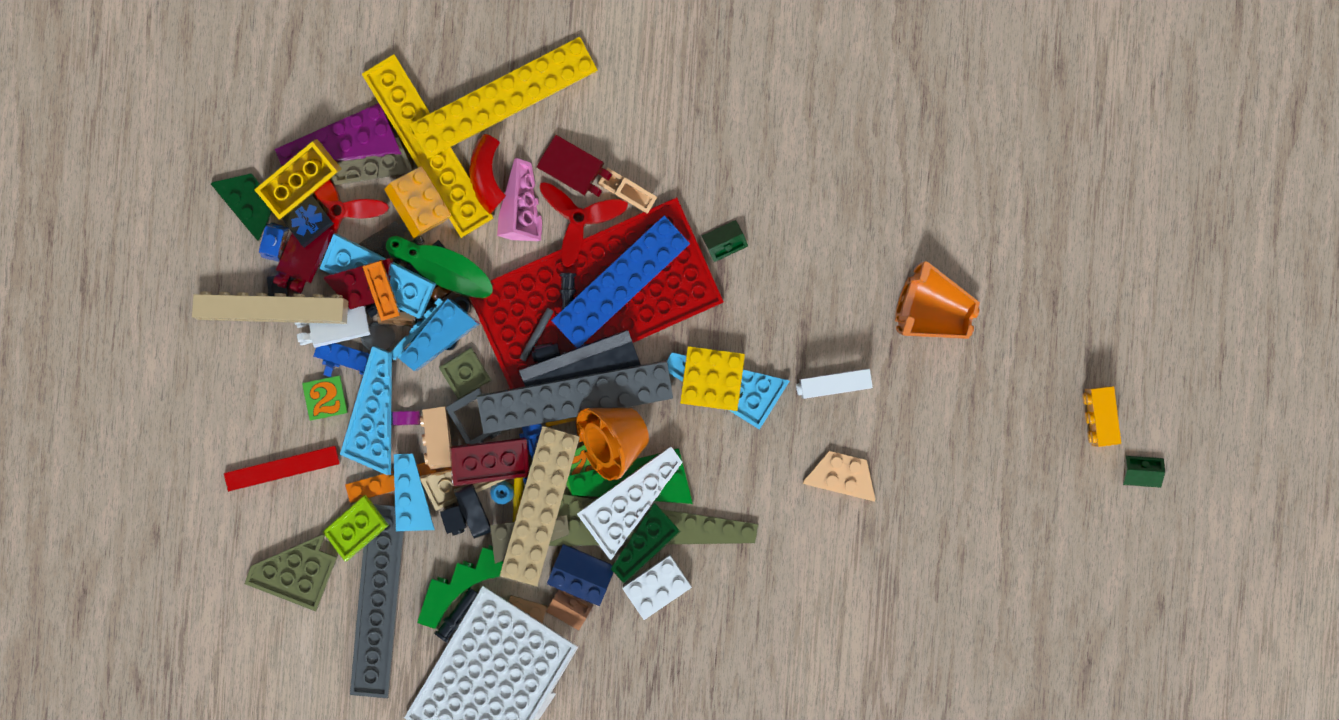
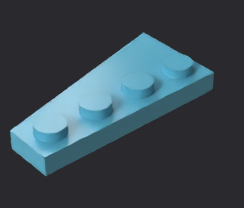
(407, 340)
(410, 501)

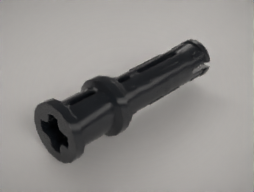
(567, 287)
(452, 622)

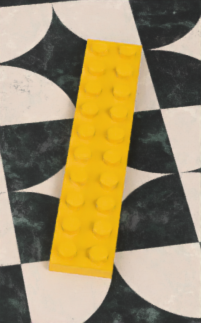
(503, 97)
(405, 106)

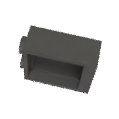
(461, 403)

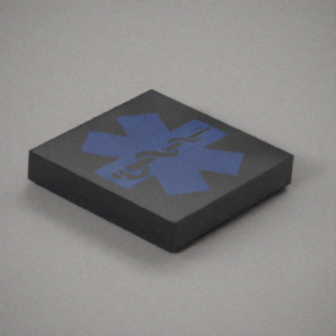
(307, 221)

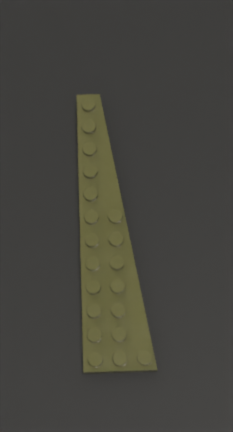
(693, 527)

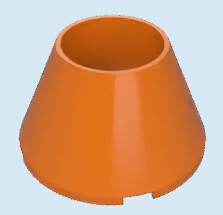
(612, 438)

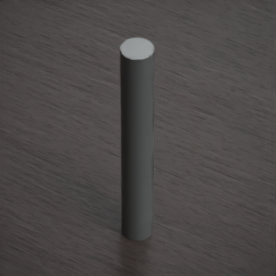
(536, 334)

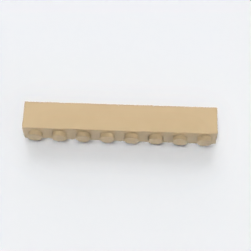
(270, 308)

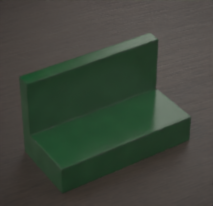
(725, 240)
(1144, 471)

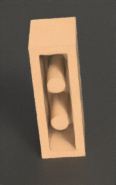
(436, 437)

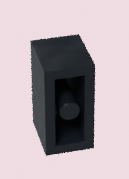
(453, 520)

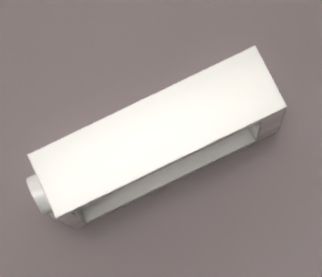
(834, 383)

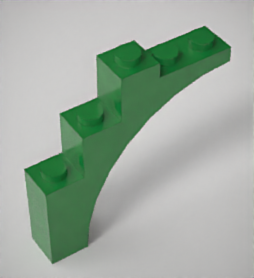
(442, 594)

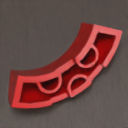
(482, 175)

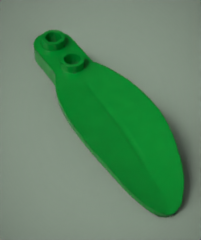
(443, 267)

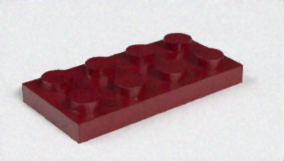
(489, 461)

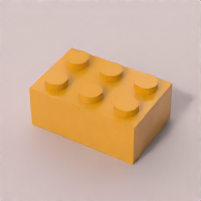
(417, 202)
(1102, 416)

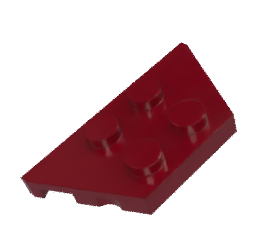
(354, 285)

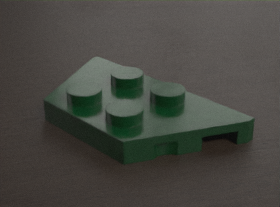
(245, 202)

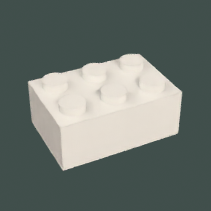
(656, 587)

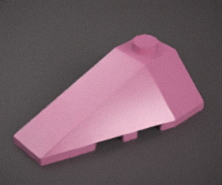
(518, 212)

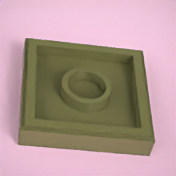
(465, 373)

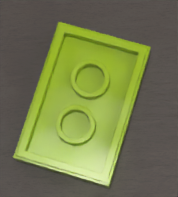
(355, 528)

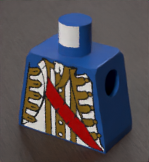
(273, 241)

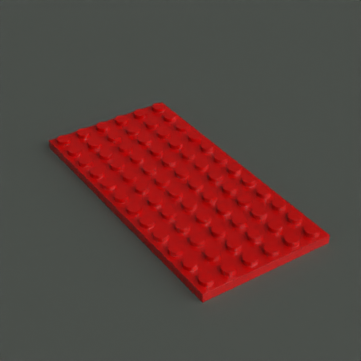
(525, 293)

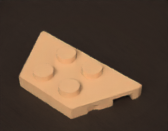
(842, 475)

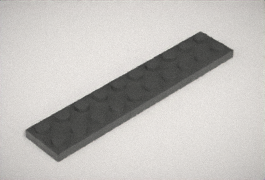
(569, 396)
(377, 610)

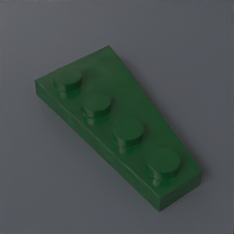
(649, 539)

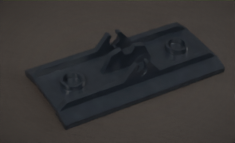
(599, 356)

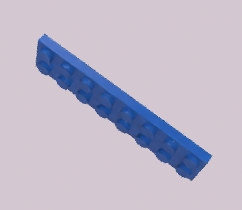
(620, 282)

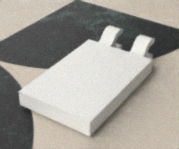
(327, 333)

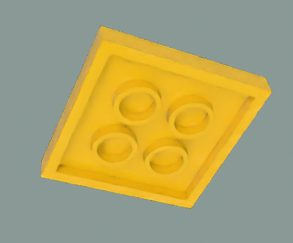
(712, 378)

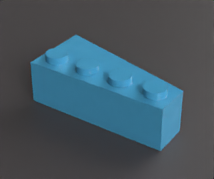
(438, 335)

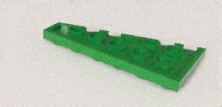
(593, 484)

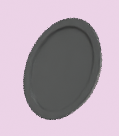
(381, 336)

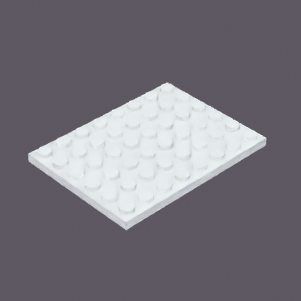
(494, 666)

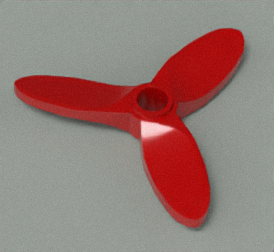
(354, 209)
(593, 214)

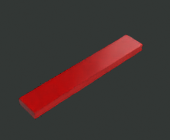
(281, 468)

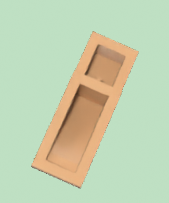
(628, 191)

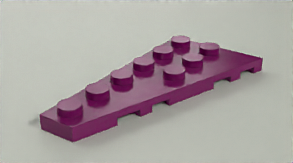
(351, 138)

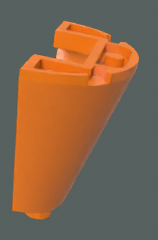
(935, 306)

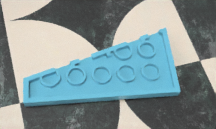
(756, 396)
(370, 423)

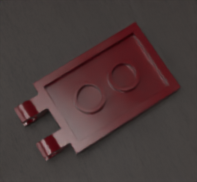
(573, 166)
(301, 261)

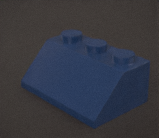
(581, 575)

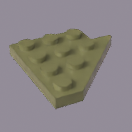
(295, 574)

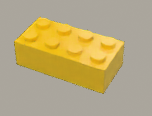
(298, 179)

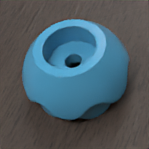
(506, 496)

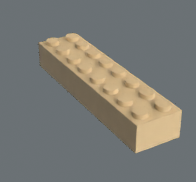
(539, 506)

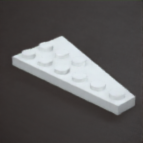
(623, 506)

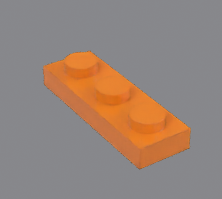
(381, 290)

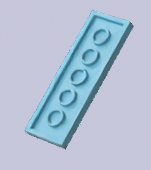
(410, 289)

